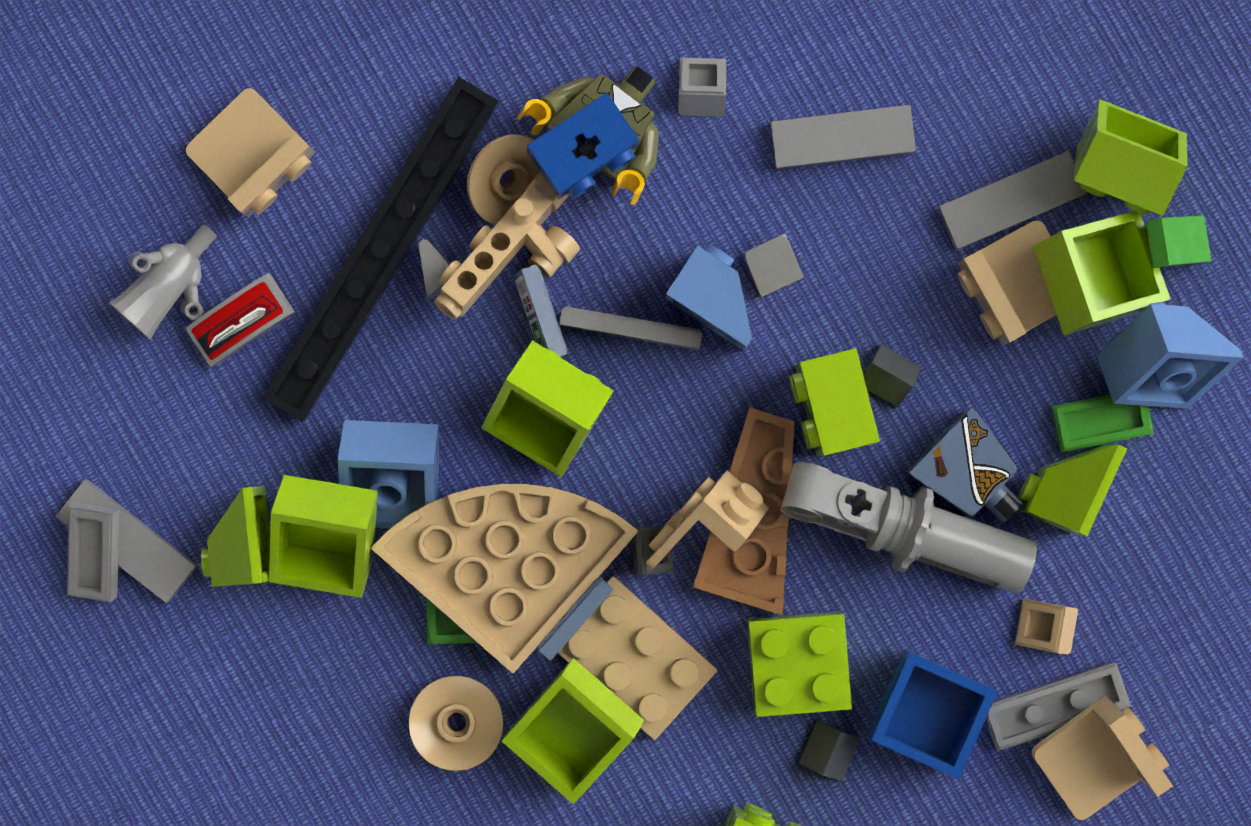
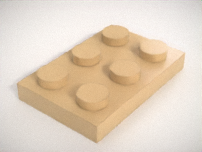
(639, 658)

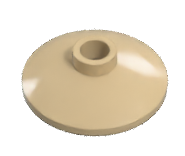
(484, 189)
(450, 747)

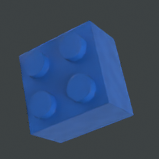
(931, 713)

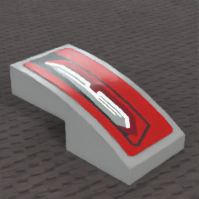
(239, 320)

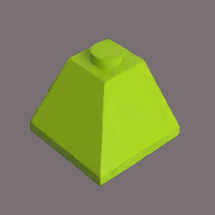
(1072, 489)
(240, 542)

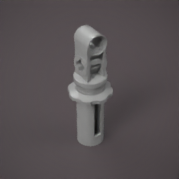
(909, 527)

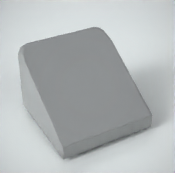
(702, 87)
(772, 265)
(433, 267)

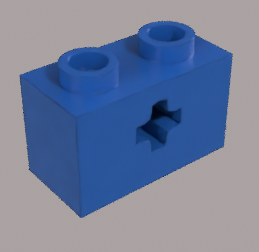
(596, 123)

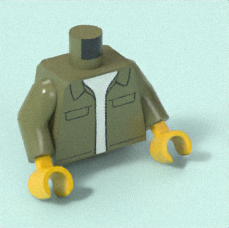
(575, 95)

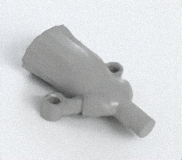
(163, 279)

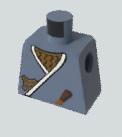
(968, 468)

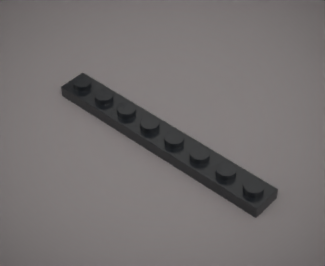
(381, 249)

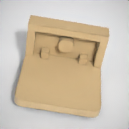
(250, 152)
(1009, 283)
(724, 507)
(1100, 758)

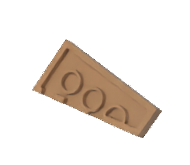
(758, 566)

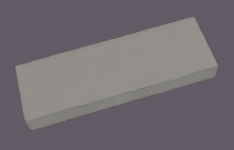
(843, 137)
(1011, 200)
(630, 328)
(140, 549)
(1052, 705)

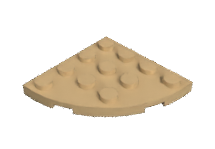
(505, 560)

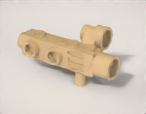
(498, 246)

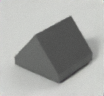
(890, 375)
(641, 552)
(829, 750)

